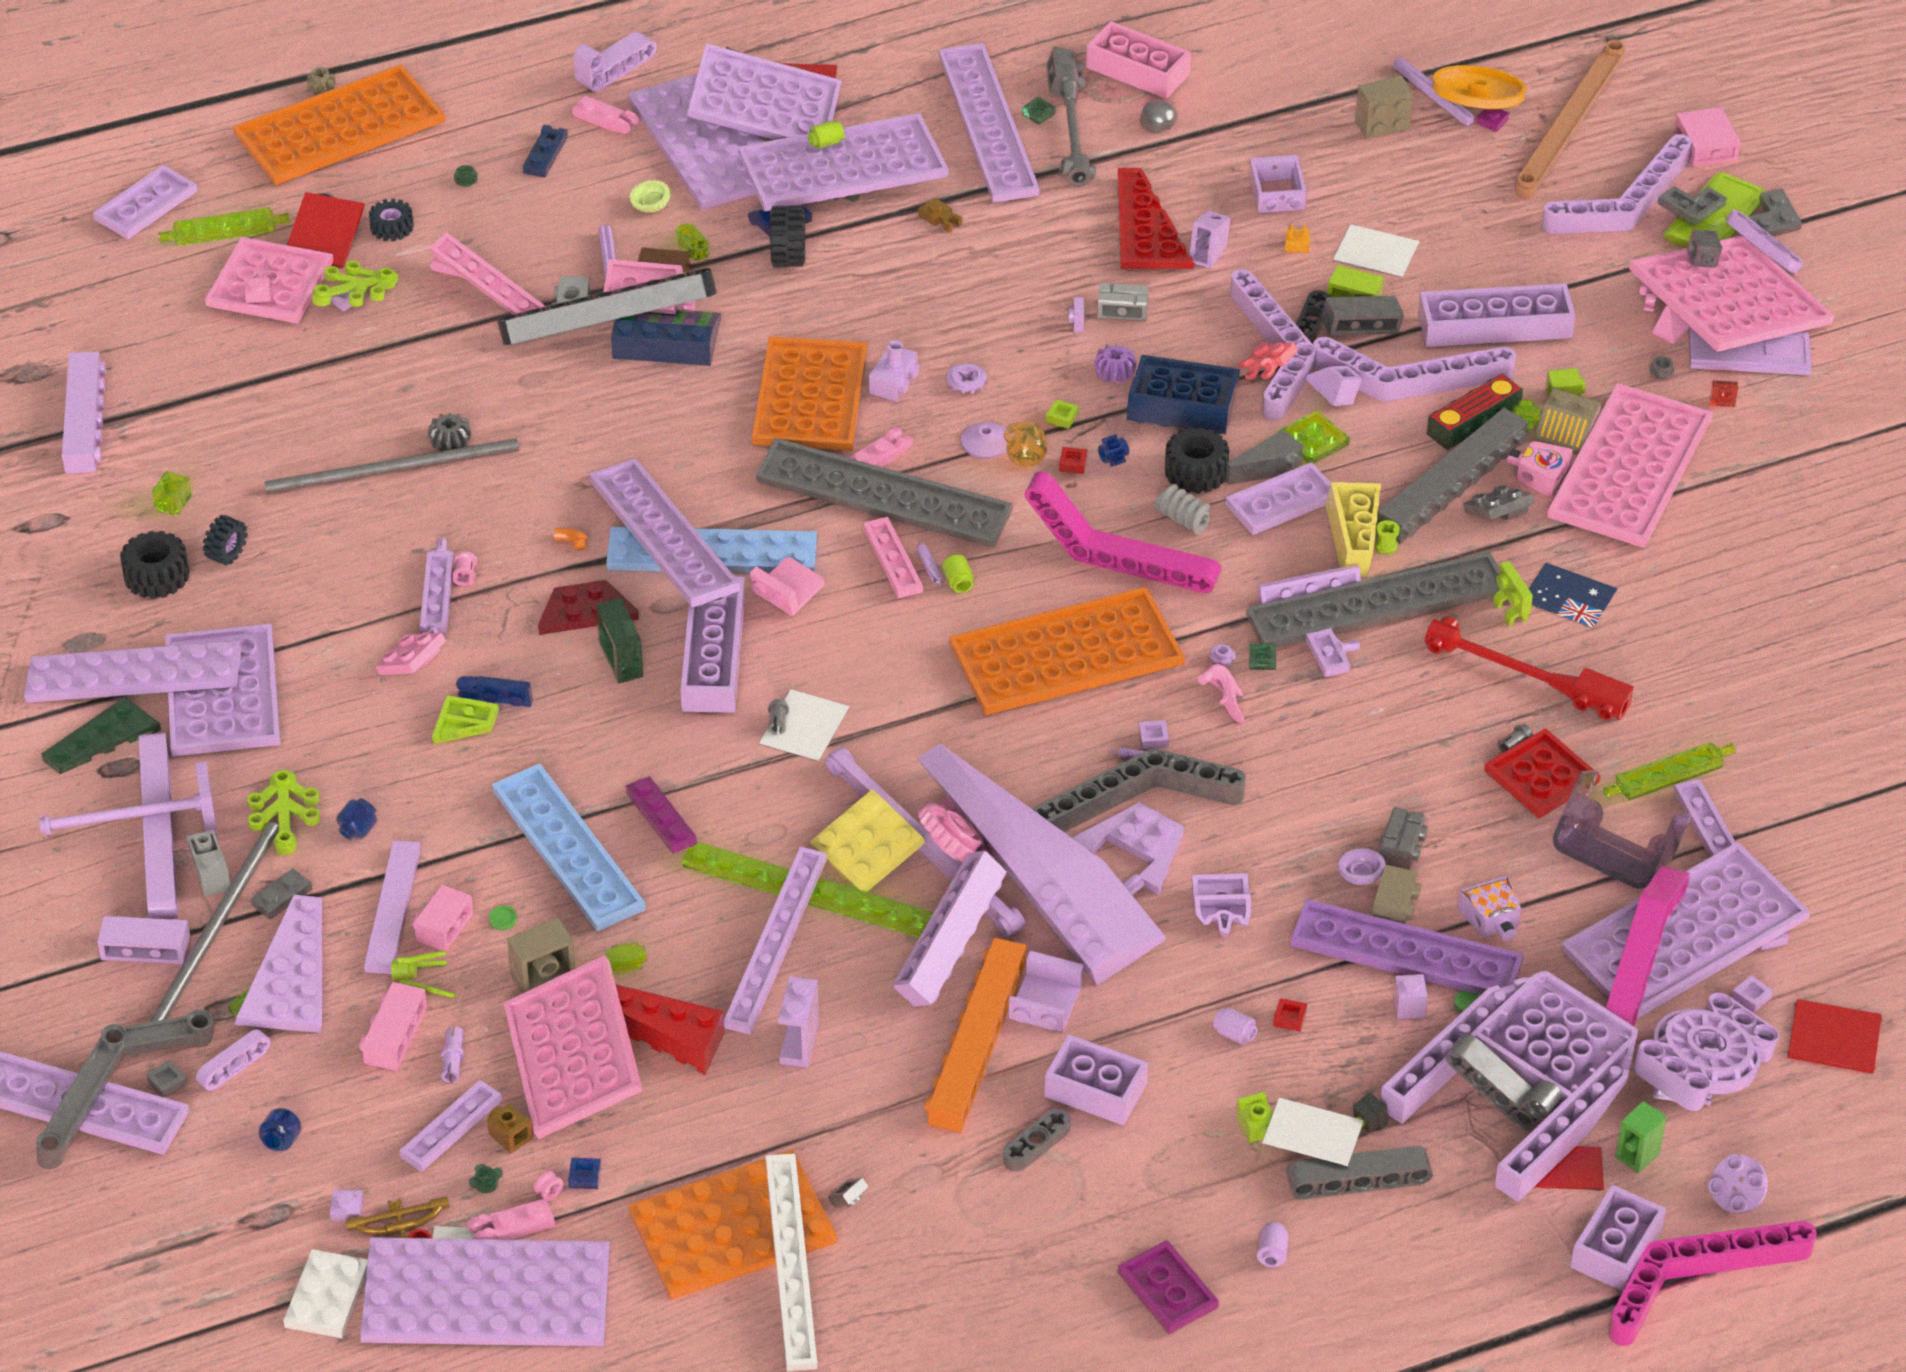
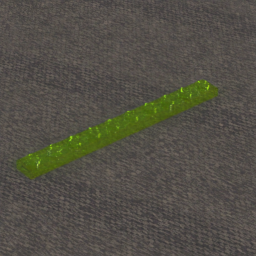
(826, 894)

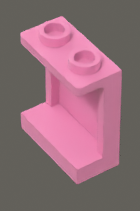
(1711, 136)

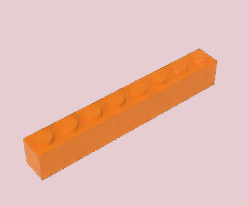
(976, 1035)

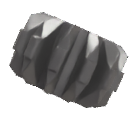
(449, 432)

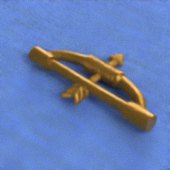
(396, 1211)

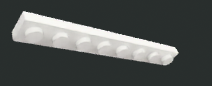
(791, 1262)

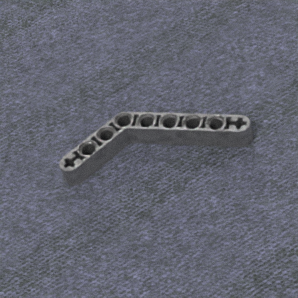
(1138, 775)

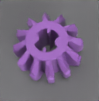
(1115, 363)

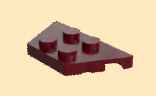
(575, 606)

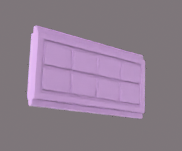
(1777, 355)

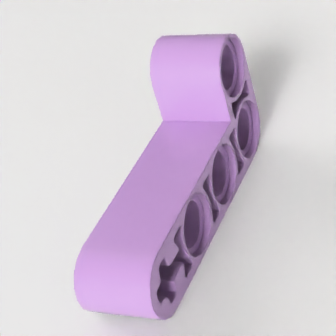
(600, 69)

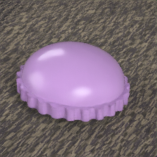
(1361, 866)

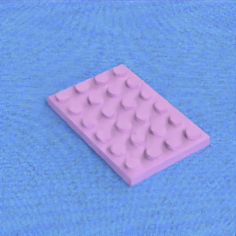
(760, 95)
(230, 715)

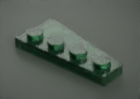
(110, 728)

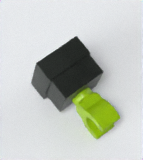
(1372, 1113)

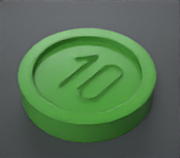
(502, 917)
(1464, 999)

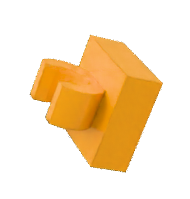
(1297, 239)

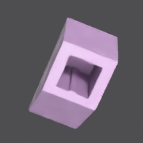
(1336, 384)

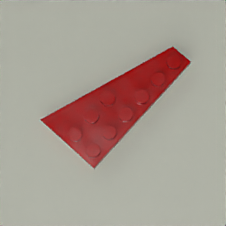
(1145, 228)

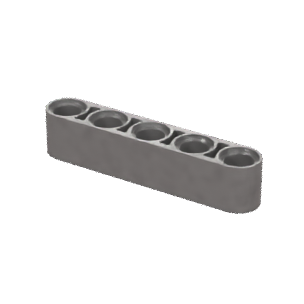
(1363, 1174)

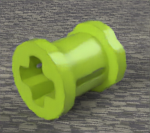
(1387, 533)

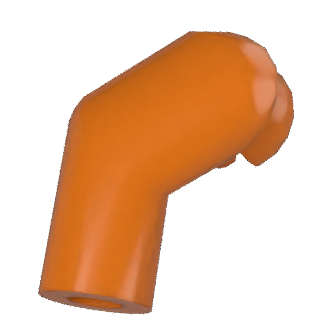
(570, 534)

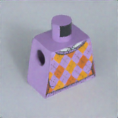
(1491, 908)

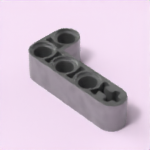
(1500, 1084)

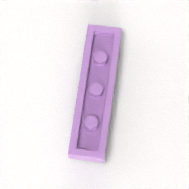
(1307, 583)
(450, 1125)

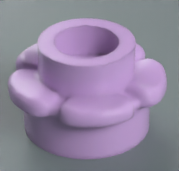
(1222, 655)

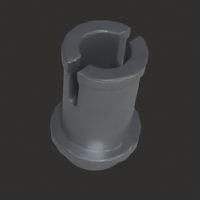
(778, 710)
(1520, 733)

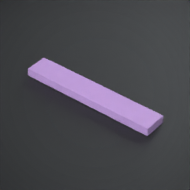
(392, 906)

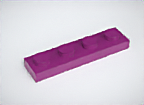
(661, 815)

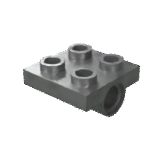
(1502, 503)

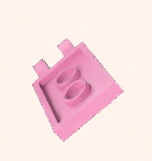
(629, 273)

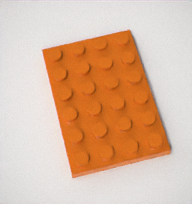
(810, 392)
(721, 1227)

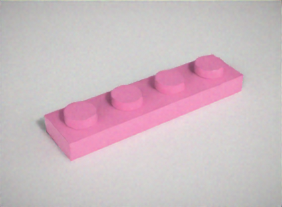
(893, 557)

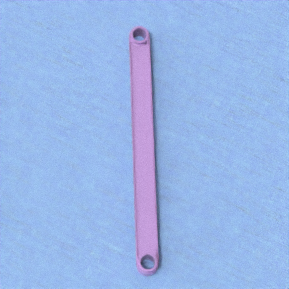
(842, 763)

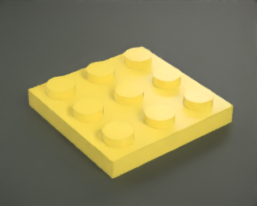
(868, 841)

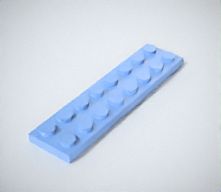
(736, 548)
(568, 847)

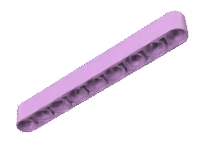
(158, 828)

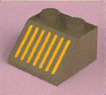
(1567, 420)

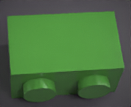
(1640, 1137)

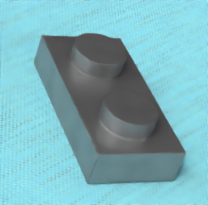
(279, 894)

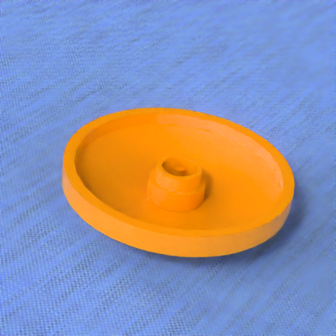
(1479, 87)

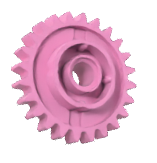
(951, 832)

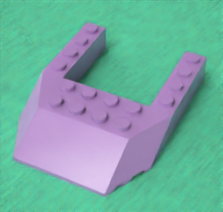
(1541, 1034)

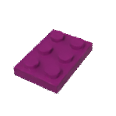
(1168, 1287)

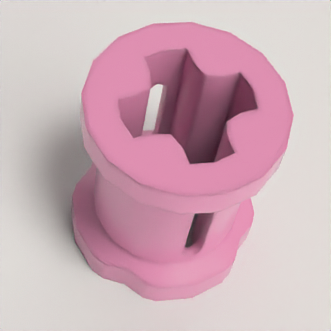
(464, 571)

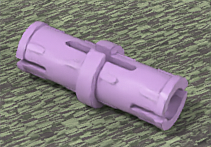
(452, 1054)

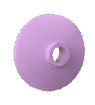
(984, 440)

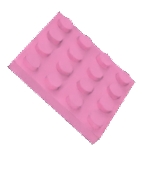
(291, 275)

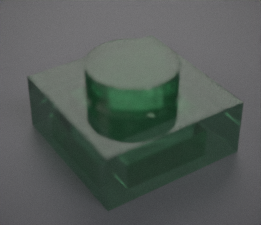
(1038, 110)
(1262, 656)

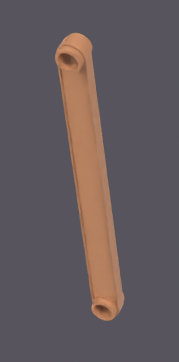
(1569, 119)

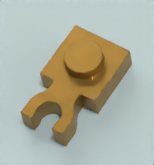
(939, 213)

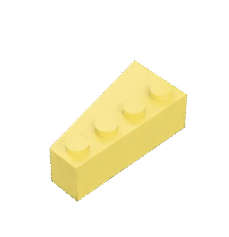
(1353, 522)

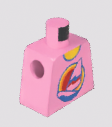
(1542, 466)

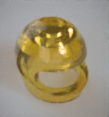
(1028, 444)

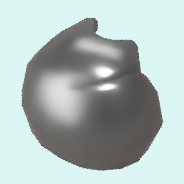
(1158, 115)

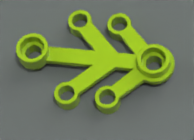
(383, 278)
(283, 783)

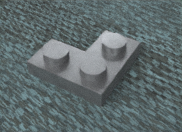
(1691, 208)
(1779, 214)

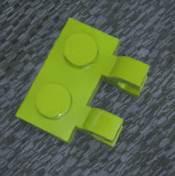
(1516, 591)

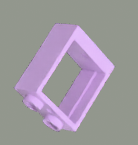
(1286, 169)

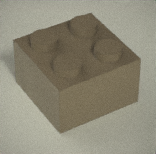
(1383, 107)
(540, 954)

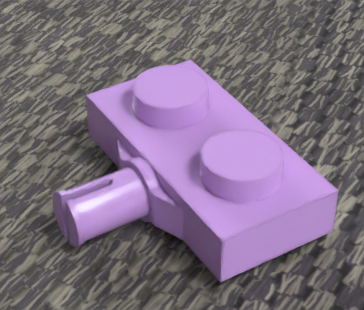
(1330, 651)

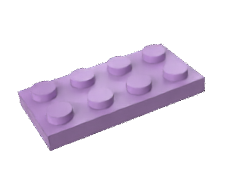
(145, 202)
(1280, 498)

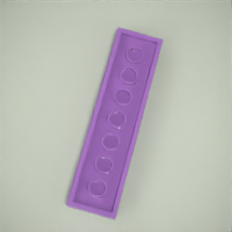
(1404, 948)

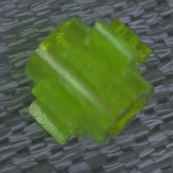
(1528, 412)

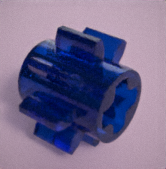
(1113, 450)

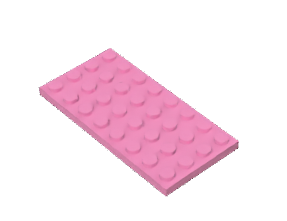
(1630, 465)

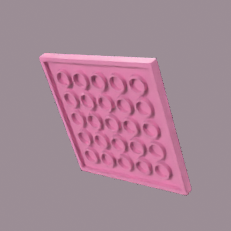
(1736, 302)

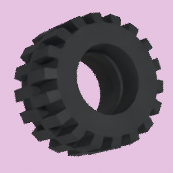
(787, 236)
(1196, 460)
(154, 564)

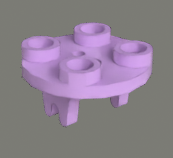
(1728, 1176)

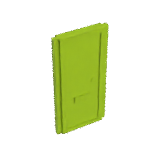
(1740, 196)

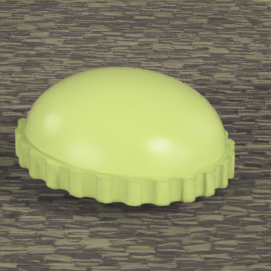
(650, 196)

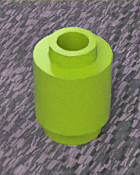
(826, 134)
(958, 573)

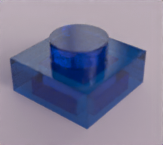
(584, 1173)

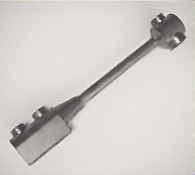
(1066, 80)

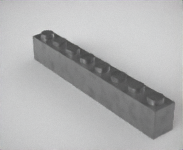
(1455, 473)

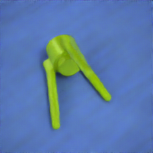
(405, 969)

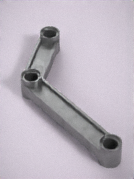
(110, 1049)

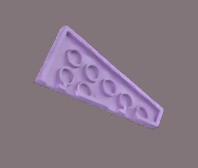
(290, 977)

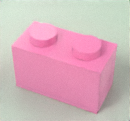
(443, 918)

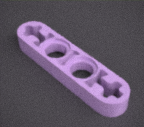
(1764, 241)

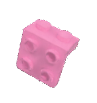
(787, 585)

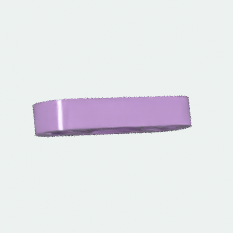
(224, 1066)

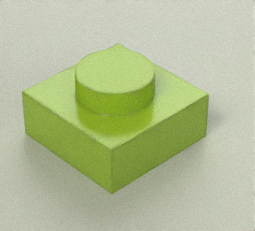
(1062, 413)

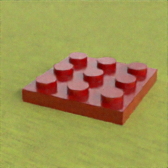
(1538, 772)

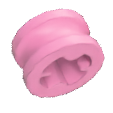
(548, 1185)

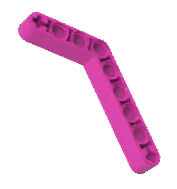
(1115, 551)
(1643, 940)
(1703, 1256)

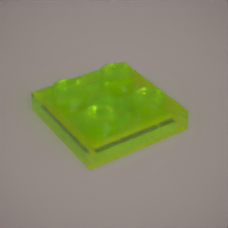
(1317, 436)

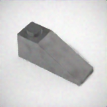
(1266, 460)

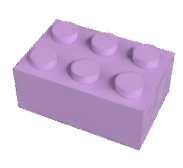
(1096, 1079)
(1617, 1237)

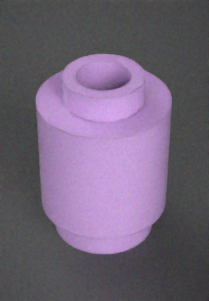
(1235, 1026)
(1272, 1244)

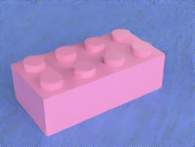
(1138, 60)

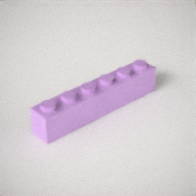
(83, 412)
(949, 929)

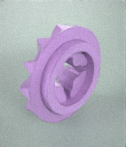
(966, 371)

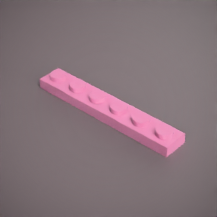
(483, 275)

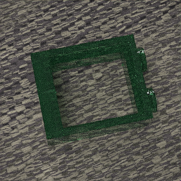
(619, 640)

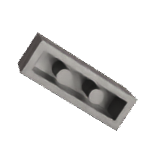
(1362, 315)

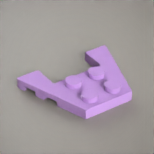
(1142, 834)

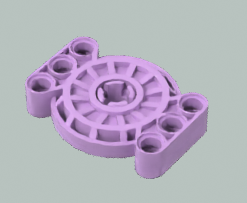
(1705, 1051)

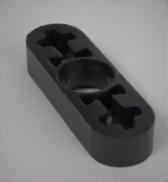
(1310, 309)

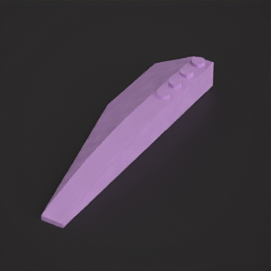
(1056, 873)

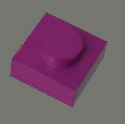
(1492, 118)

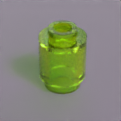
(626, 957)

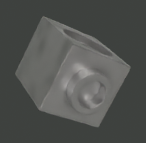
(1704, 248)

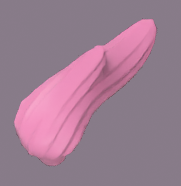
(1223, 680)

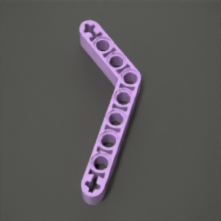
(1627, 211)
(1275, 327)
(1419, 377)

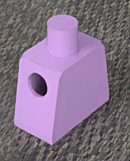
(1210, 231)

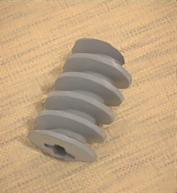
(1184, 509)

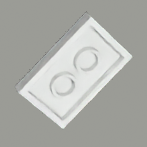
(326, 1293)

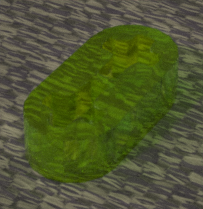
(696, 244)

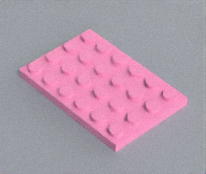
(572, 1047)

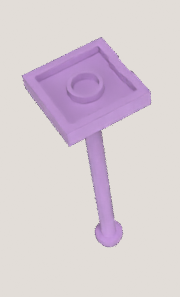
(200, 801)

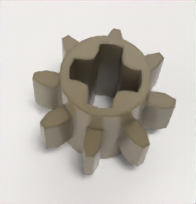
(320, 81)

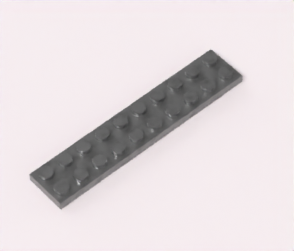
(884, 492)
(1376, 600)

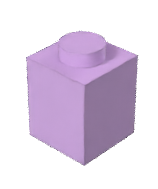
(1410, 996)

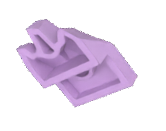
(1222, 899)

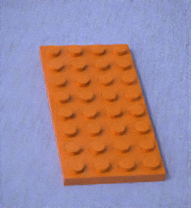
(338, 124)
(1066, 650)

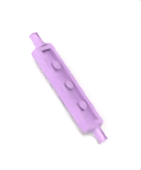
(437, 589)

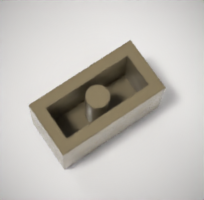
(1396, 894)

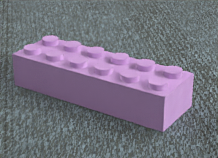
(1496, 315)
(713, 654)

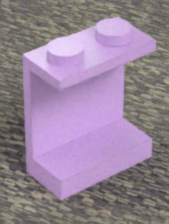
(1047, 992)
(801, 1015)

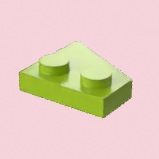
(464, 719)

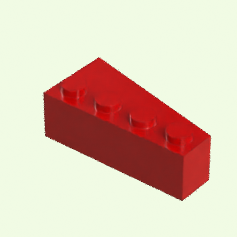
(673, 1026)

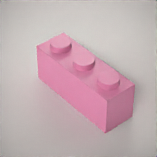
(393, 1026)

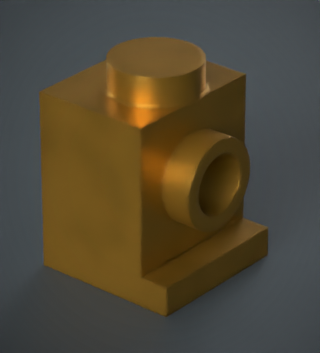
(509, 1127)

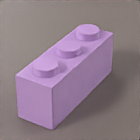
(144, 940)

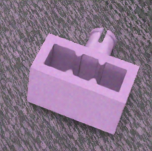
(893, 372)

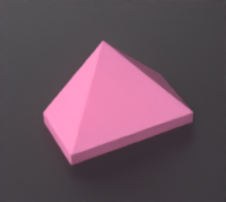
(1670, 326)

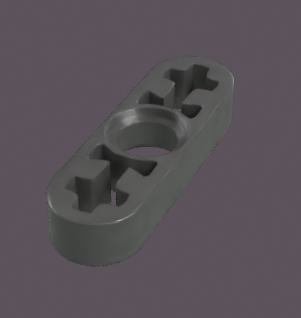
(1034, 1151)

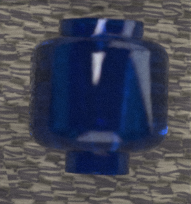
(356, 819)
(279, 1129)

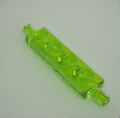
(223, 226)
(1669, 771)

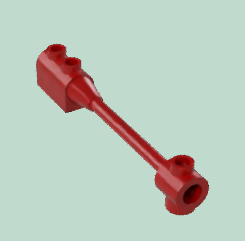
(1589, 690)

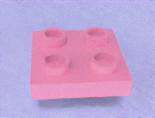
(411, 653)

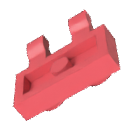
(1267, 356)

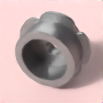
(1662, 367)

